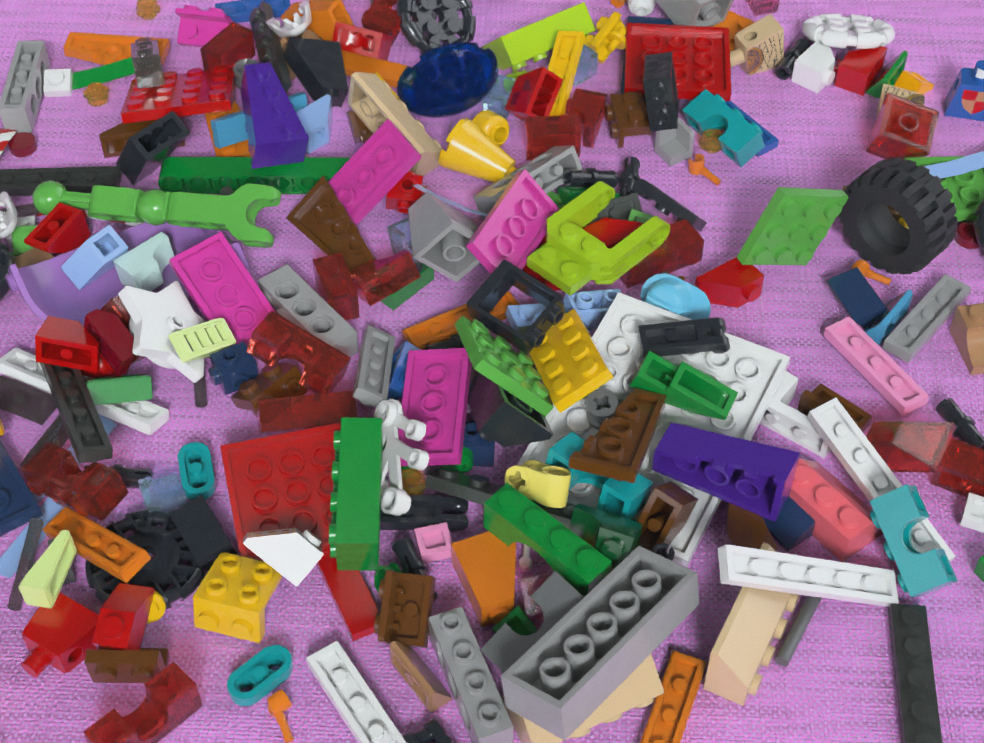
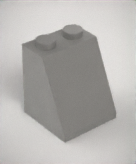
(696, 11)
(441, 237)

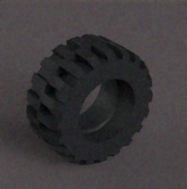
(918, 200)

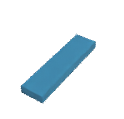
(231, 128)

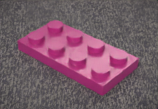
(374, 170)
(513, 224)
(222, 286)
(438, 396)

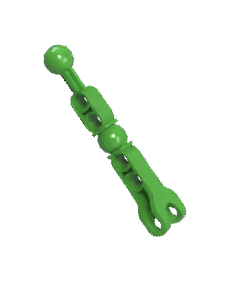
(183, 209)

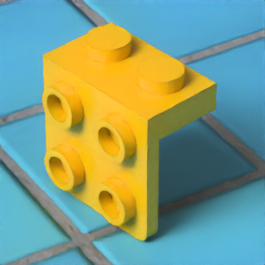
(235, 597)

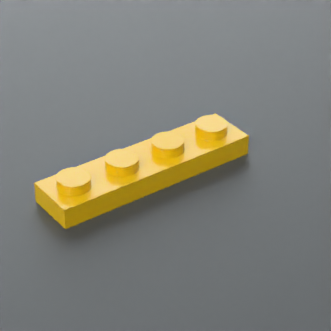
(564, 64)

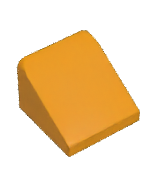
(913, 82)

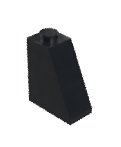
(318, 67)
(150, 146)

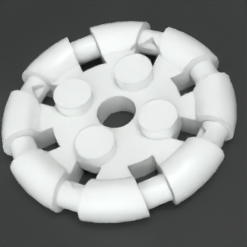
(848, 31)

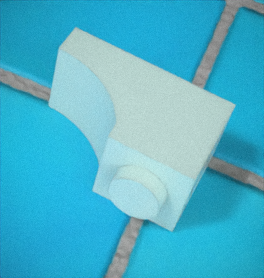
(145, 263)

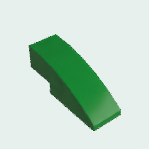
(684, 387)

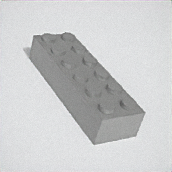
(600, 642)

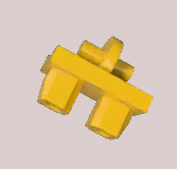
(609, 36)

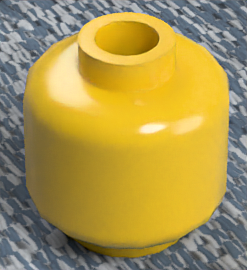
(493, 125)

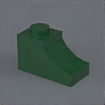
(606, 532)

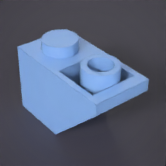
(317, 122)
(94, 257)

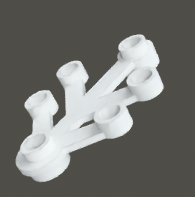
(395, 499)

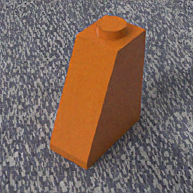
(324, 16)
(487, 575)

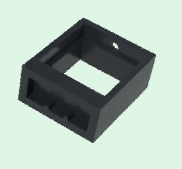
(661, 91)
(497, 286)

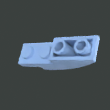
(588, 304)

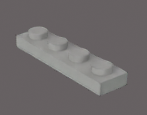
(926, 318)
(374, 367)

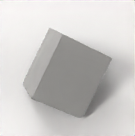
(675, 144)

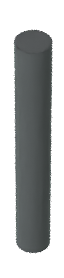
(797, 630)

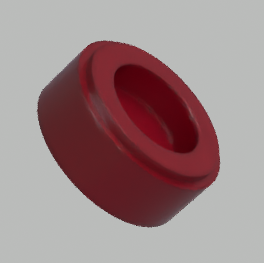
(22, 144)
(965, 236)

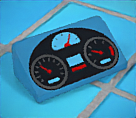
(886, 322)

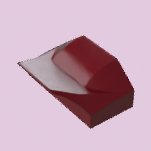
(113, 339)

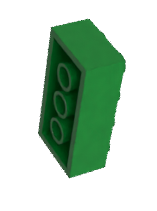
(356, 494)

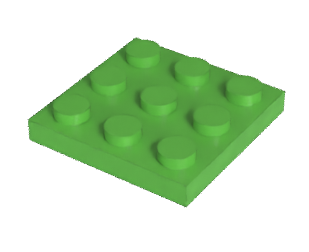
(965, 189)
(792, 226)
(503, 365)

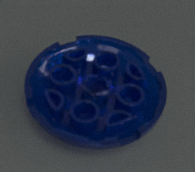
(448, 80)

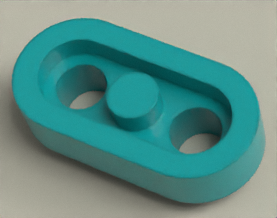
(198, 473)
(257, 675)

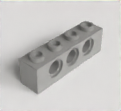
(24, 86)
(545, 169)
(307, 309)
(469, 678)

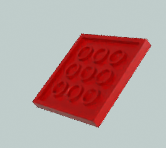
(698, 52)
(183, 93)
(281, 483)

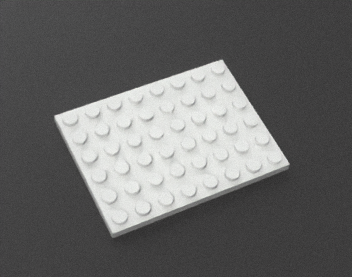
(744, 368)

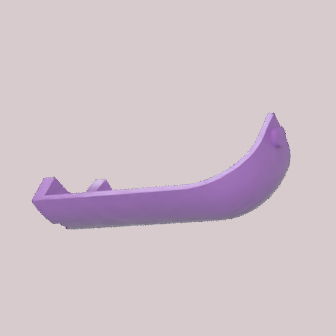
(51, 292)

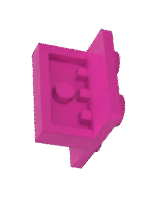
(200, 26)

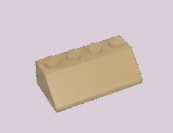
(375, 104)
(747, 641)
(633, 692)

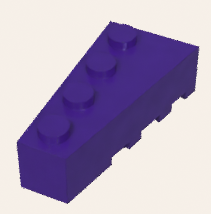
(271, 121)
(728, 467)

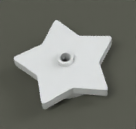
(154, 319)

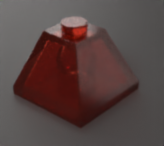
(902, 129)
(911, 445)

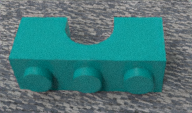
(741, 138)
(616, 496)
(896, 516)

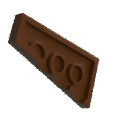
(330, 226)
(622, 440)

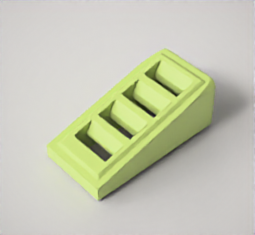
(203, 338)
(46, 577)

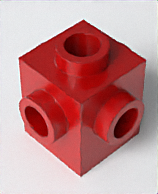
(404, 194)

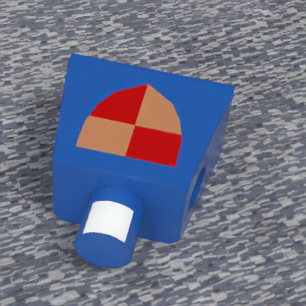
(967, 94)

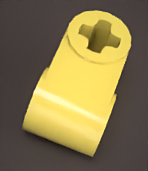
(541, 482)

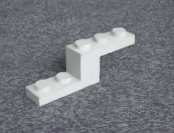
(789, 421)

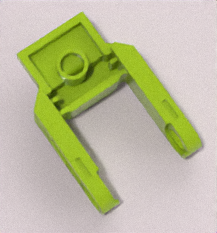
(575, 257)

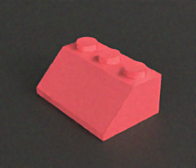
(839, 515)

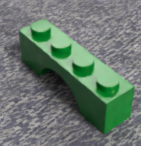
(518, 519)

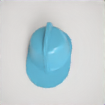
(676, 296)

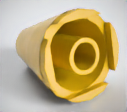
(475, 153)

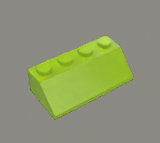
(539, 37)

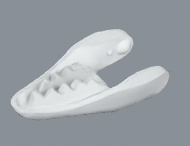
(294, 28)
(9, 218)

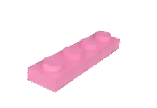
(876, 366)

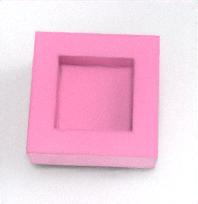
(433, 542)

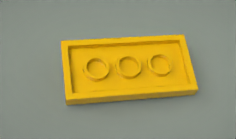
(570, 362)

